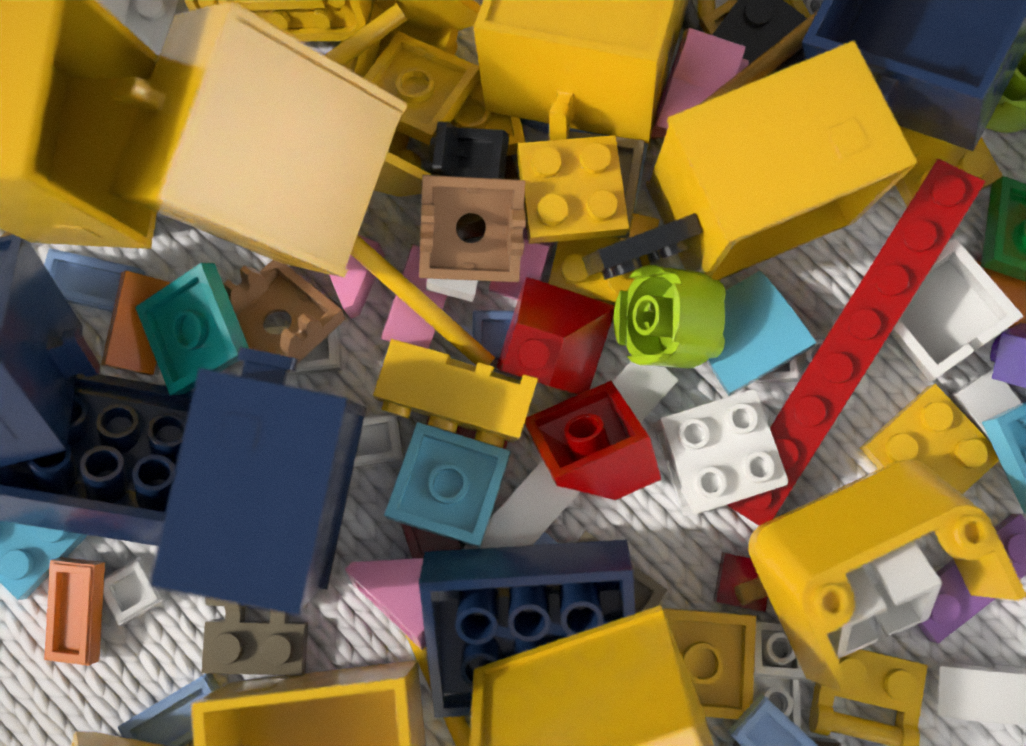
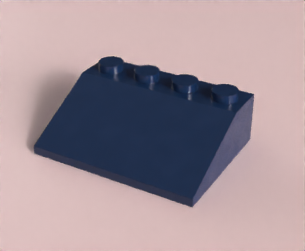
(114, 467)
(512, 600)

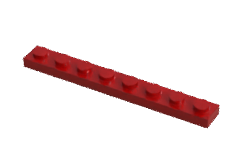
(864, 326)

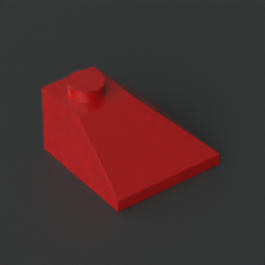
(556, 336)
(595, 444)

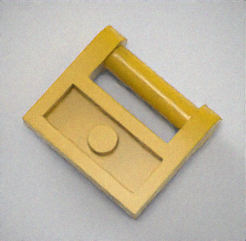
(879, 682)

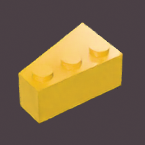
(453, 393)

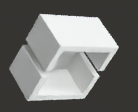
(950, 310)
(893, 589)

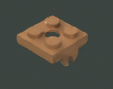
(502, 245)
(282, 290)

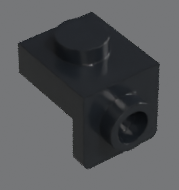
(468, 151)

